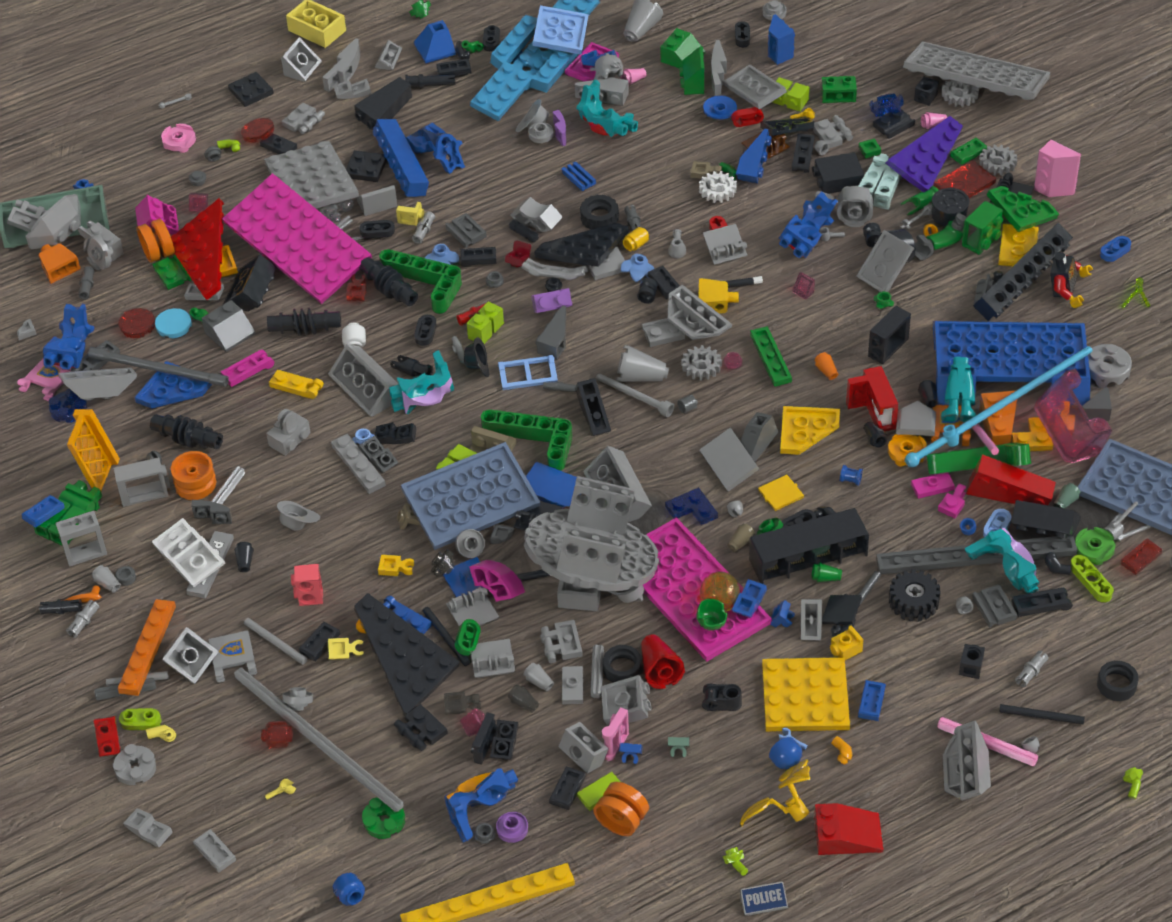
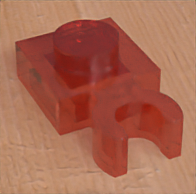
(357, 289)

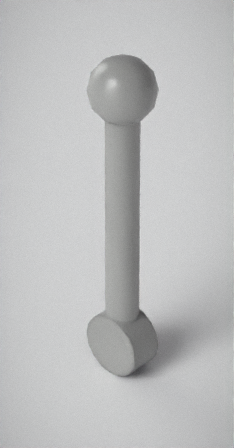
(187, 97)

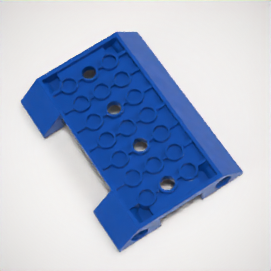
(1011, 360)

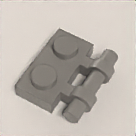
(302, 118)
(827, 131)
(21, 218)
(568, 640)

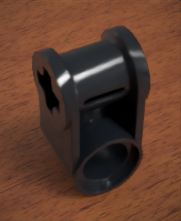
(722, 697)

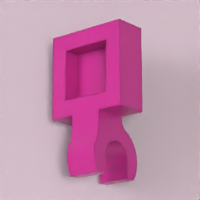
(953, 504)

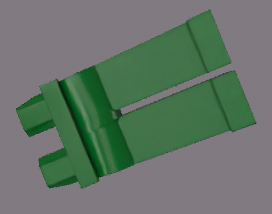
(76, 502)

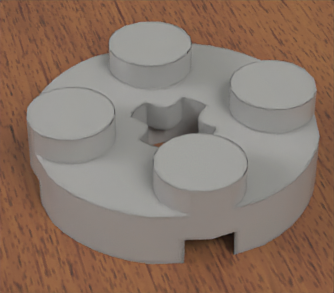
(98, 252)
(131, 755)

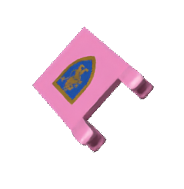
(45, 377)

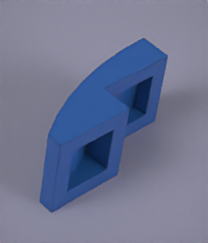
(591, 57)
(749, 599)

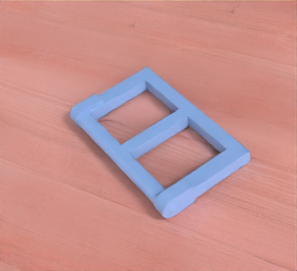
(506, 386)

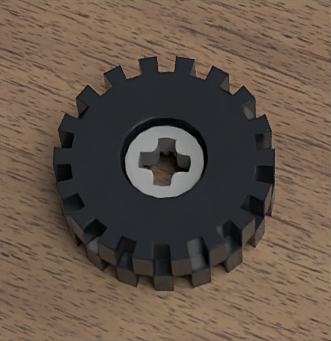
(910, 606)

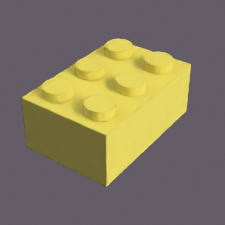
(316, 23)

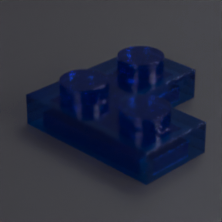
(692, 502)

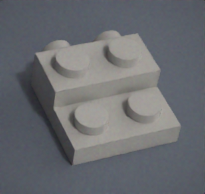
(627, 694)

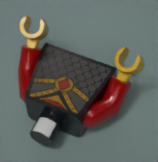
(1064, 277)

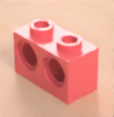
(307, 584)

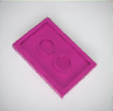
(582, 72)

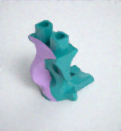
(414, 391)
(1016, 559)

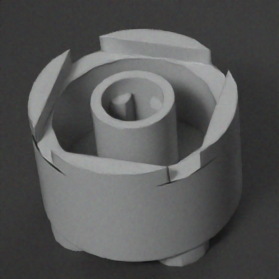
(855, 206)

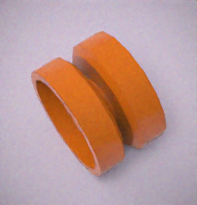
(155, 240)
(193, 475)
(621, 808)

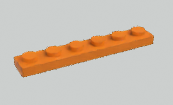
(146, 647)

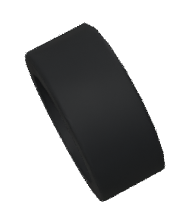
(617, 652)
(1116, 693)

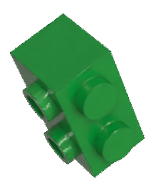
(838, 89)

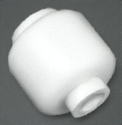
(354, 335)

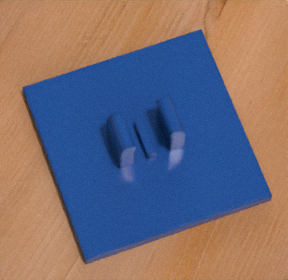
(460, 578)

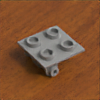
(725, 244)
(472, 606)
(493, 658)

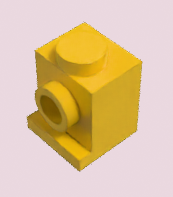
(847, 644)

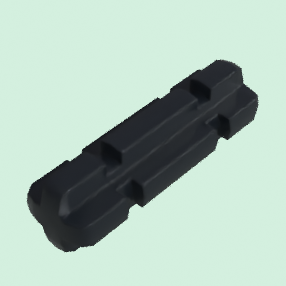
(523, 231)

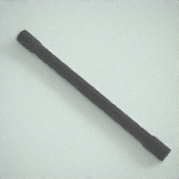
(212, 378)

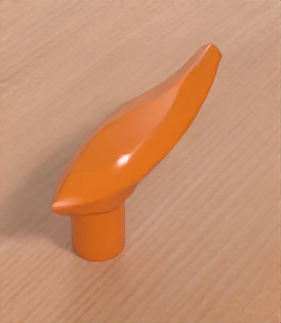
(93, 595)

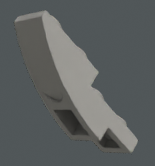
(345, 68)

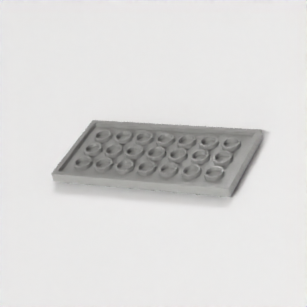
(977, 70)

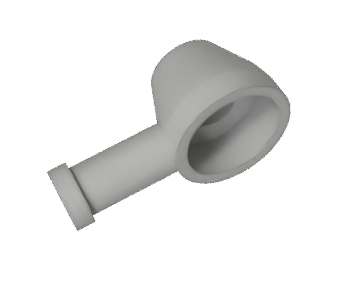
(677, 247)

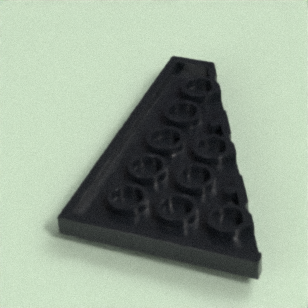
(409, 658)

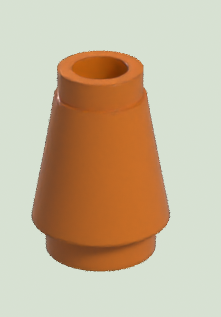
(826, 365)

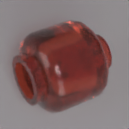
(277, 734)

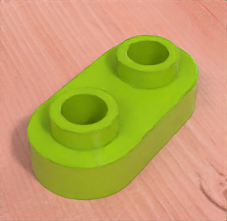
(138, 719)

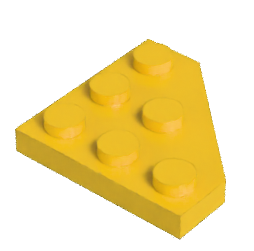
(805, 427)

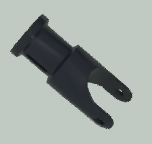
(411, 366)

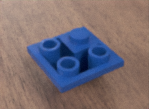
(435, 42)

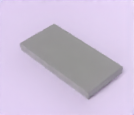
(754, 86)

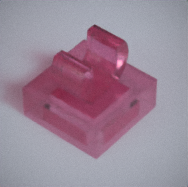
(198, 202)

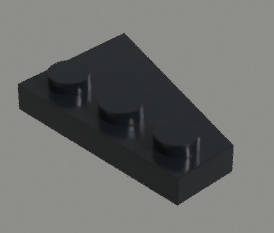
(784, 126)

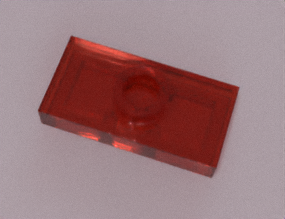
(1141, 556)

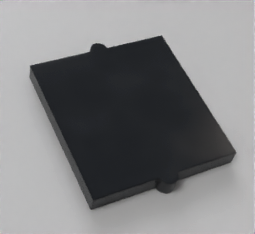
(841, 609)

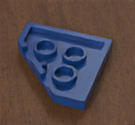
(169, 389)

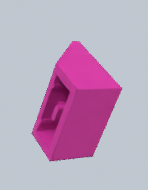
(153, 209)

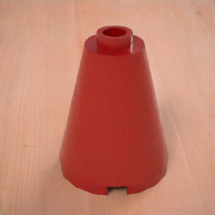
(660, 663)

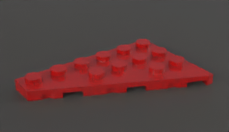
(200, 248)

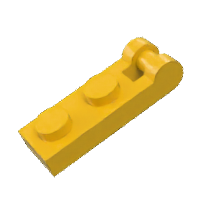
(296, 384)

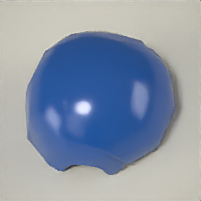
(786, 753)

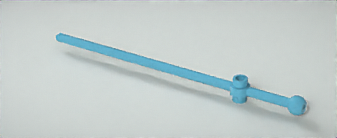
(951, 434)

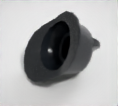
(476, 356)

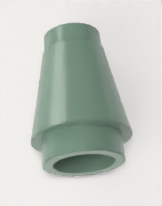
(1067, 495)

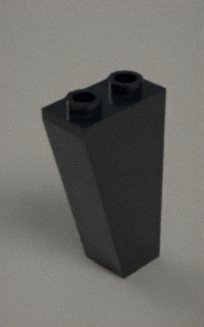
(383, 103)

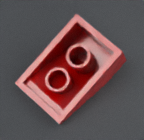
(846, 830)

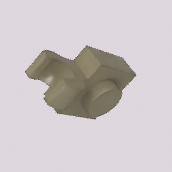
(700, 169)

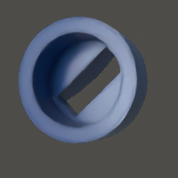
(972, 525)

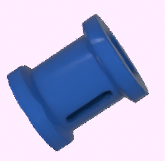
(851, 475)

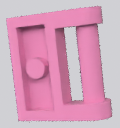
(615, 733)

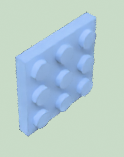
(560, 30)

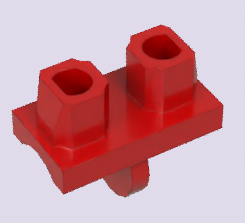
(107, 736)

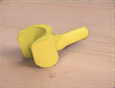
(285, 786)

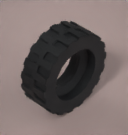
(595, 203)

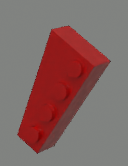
(1008, 483)

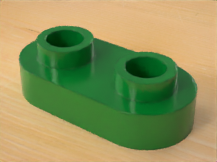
(467, 641)

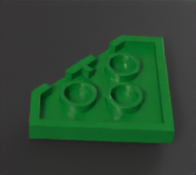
(1021, 209)

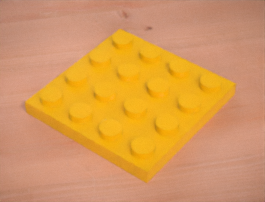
(805, 694)

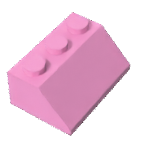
(1056, 170)

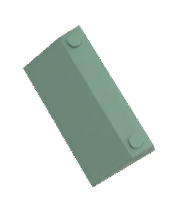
(92, 208)

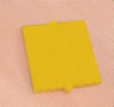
(781, 492)

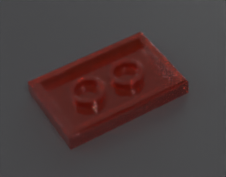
(969, 178)

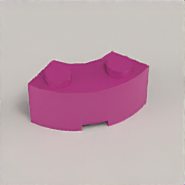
(497, 579)

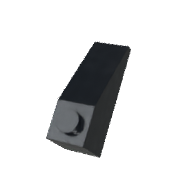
(592, 406)

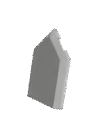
(916, 420)

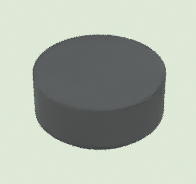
(125, 575)

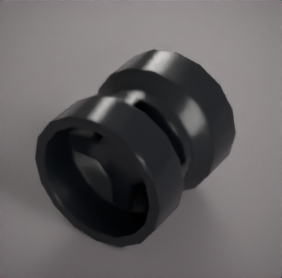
(871, 232)
(647, 290)

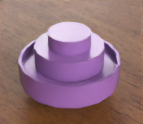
(512, 827)

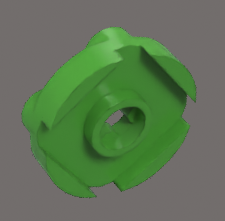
(1098, 554)

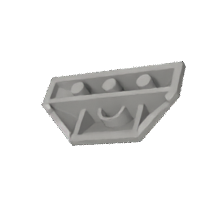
(56, 223)
(694, 315)
(98, 383)
(966, 763)

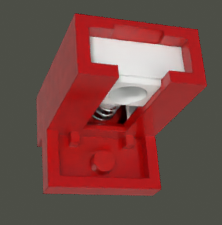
(876, 394)

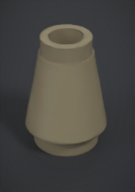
(740, 537)

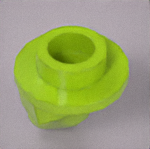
(1133, 776)
(734, 856)

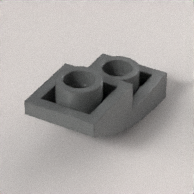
(378, 455)
(206, 509)

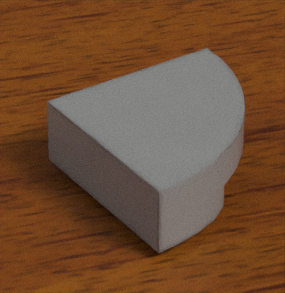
(26, 330)

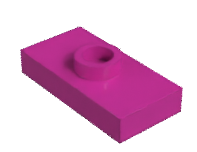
(932, 485)

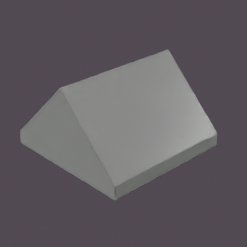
(299, 61)
(377, 200)

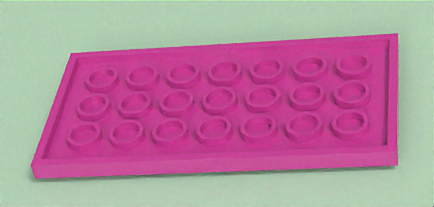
(296, 238)
(677, 591)

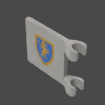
(233, 651)

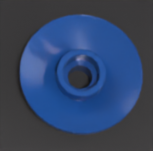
(719, 107)

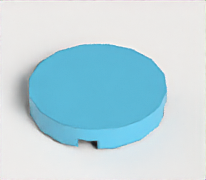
(173, 323)

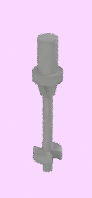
(927, 211)

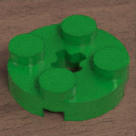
(385, 828)

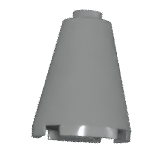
(641, 19)
(640, 367)

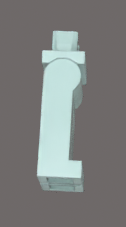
(881, 181)

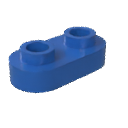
(1115, 248)

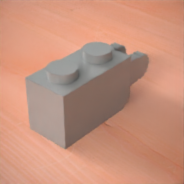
(110, 238)

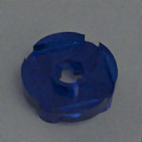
(886, 104)
(58, 405)

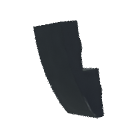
(391, 434)
(504, 740)

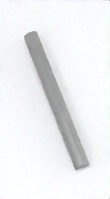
(275, 641)

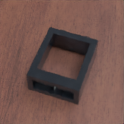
(889, 334)

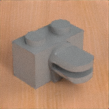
(288, 431)

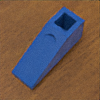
(751, 161)

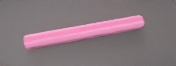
(995, 744)

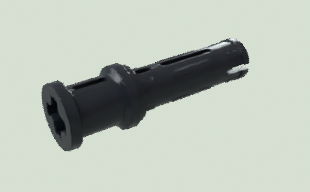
(421, 81)

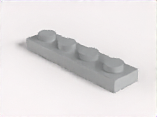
(358, 463)

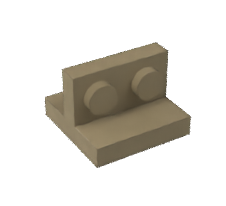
(484, 439)

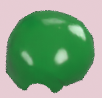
(711, 614)

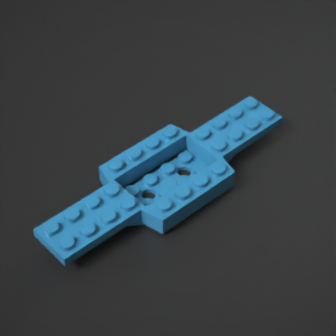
(511, 79)

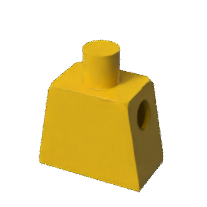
(716, 294)

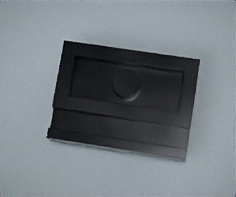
(893, 123)
(484, 738)

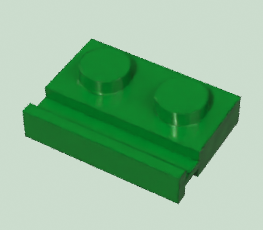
(171, 272)

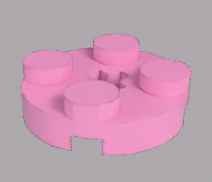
(171, 139)

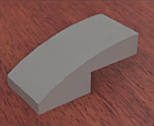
(347, 90)
(147, 827)

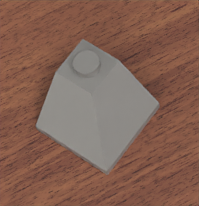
(189, 654)

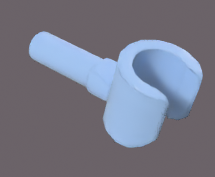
(787, 733)

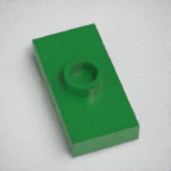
(968, 151)

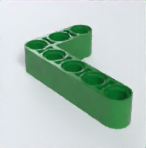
(443, 275)
(535, 428)
(1010, 453)

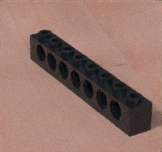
(1020, 275)

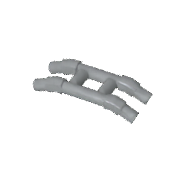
(537, 269)

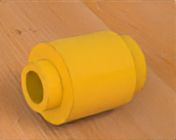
(636, 239)

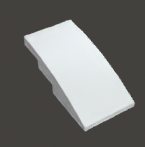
(188, 552)

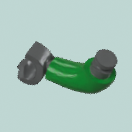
(946, 237)

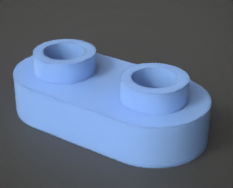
(994, 522)

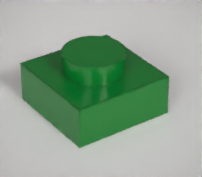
(869, 148)

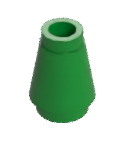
(825, 573)

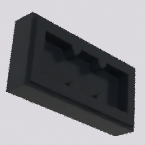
(458, 67)
(278, 144)
(478, 256)
(665, 281)
(318, 641)
(567, 788)

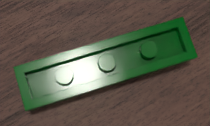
(771, 356)

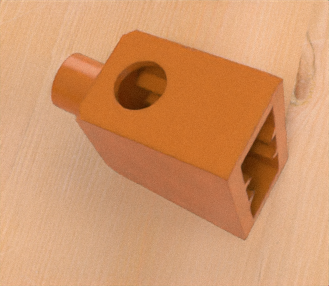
(58, 262)

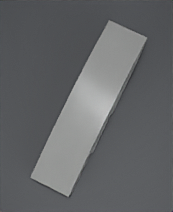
(718, 68)

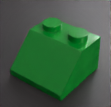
(678, 47)
(693, 73)

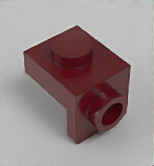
(519, 255)

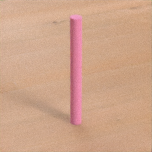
(986, 440)

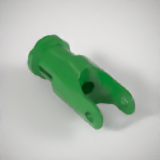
(921, 199)

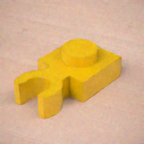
(392, 565)

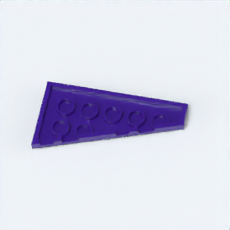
(925, 156)

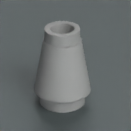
(105, 578)
(538, 677)

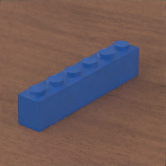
(401, 157)

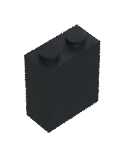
(837, 172)

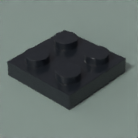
(250, 89)
(366, 166)

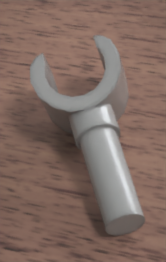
(826, 234)

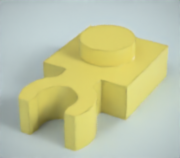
(340, 648)

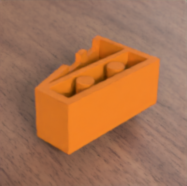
(1000, 424)

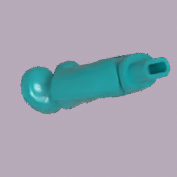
(959, 392)

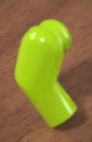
(228, 143)

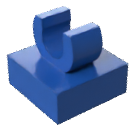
(781, 613)
(630, 749)

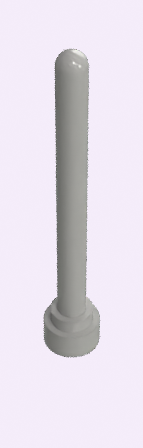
(664, 407)

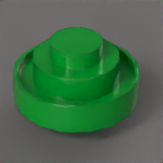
(420, 9)
(770, 525)

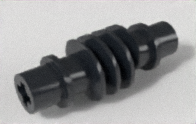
(388, 281)
(304, 322)
(186, 431)

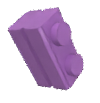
(551, 300)

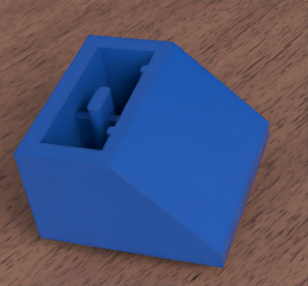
(780, 41)

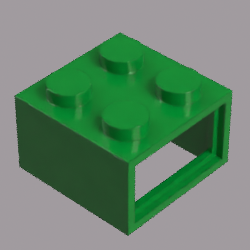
(988, 221)

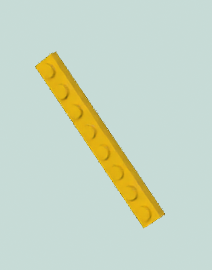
(494, 896)

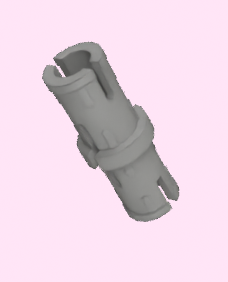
(419, 234)
(82, 618)
(1031, 669)

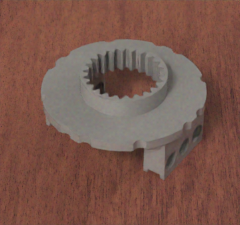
(619, 551)

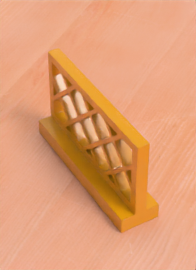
(94, 440)

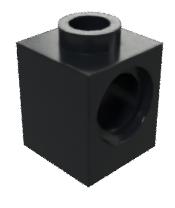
(926, 91)
(971, 661)

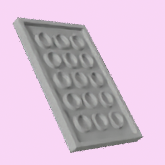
(314, 174)

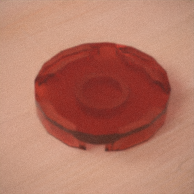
(257, 129)
(136, 322)

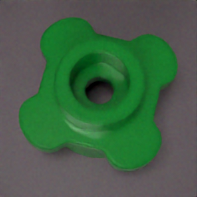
(883, 300)

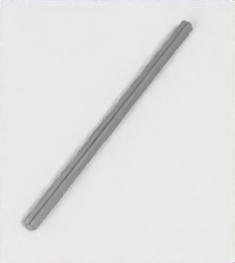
(319, 740)

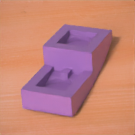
(560, 127)

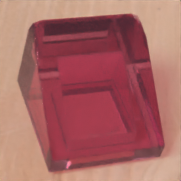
(804, 286)
(472, 721)

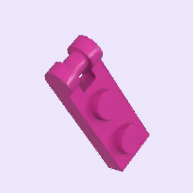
(248, 367)

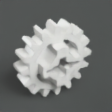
(717, 187)

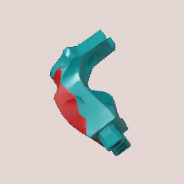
(600, 120)

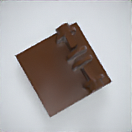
(777, 144)

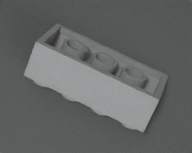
(363, 379)
(614, 468)

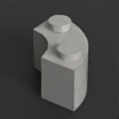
(536, 215)

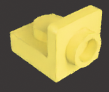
(410, 215)

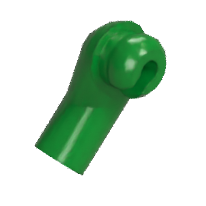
(472, 46)
(728, 169)
(197, 314)

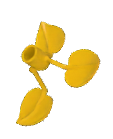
(795, 805)

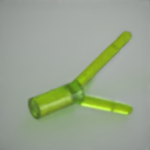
(1138, 289)

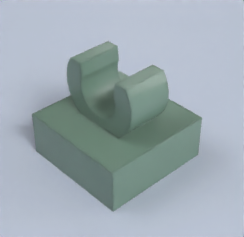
(678, 743)

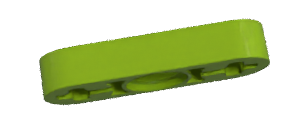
(1092, 586)

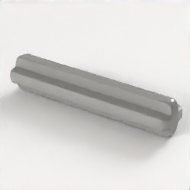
(228, 485)
(597, 671)

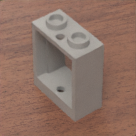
(146, 491)
(87, 524)

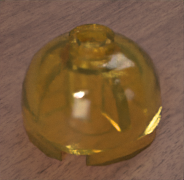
(721, 587)

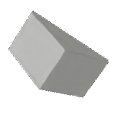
(811, 619)

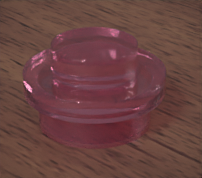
(733, 360)

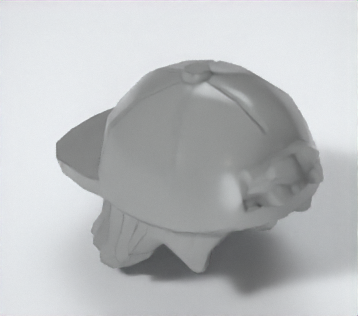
(607, 67)

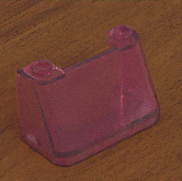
(1068, 423)

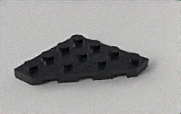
(584, 247)

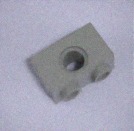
(583, 747)

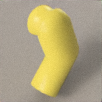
(163, 731)

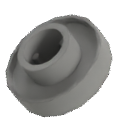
(772, 8)
(540, 132)
(469, 543)
(297, 698)

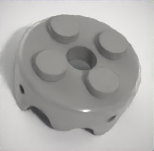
(1104, 372)

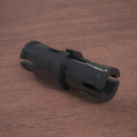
(60, 606)

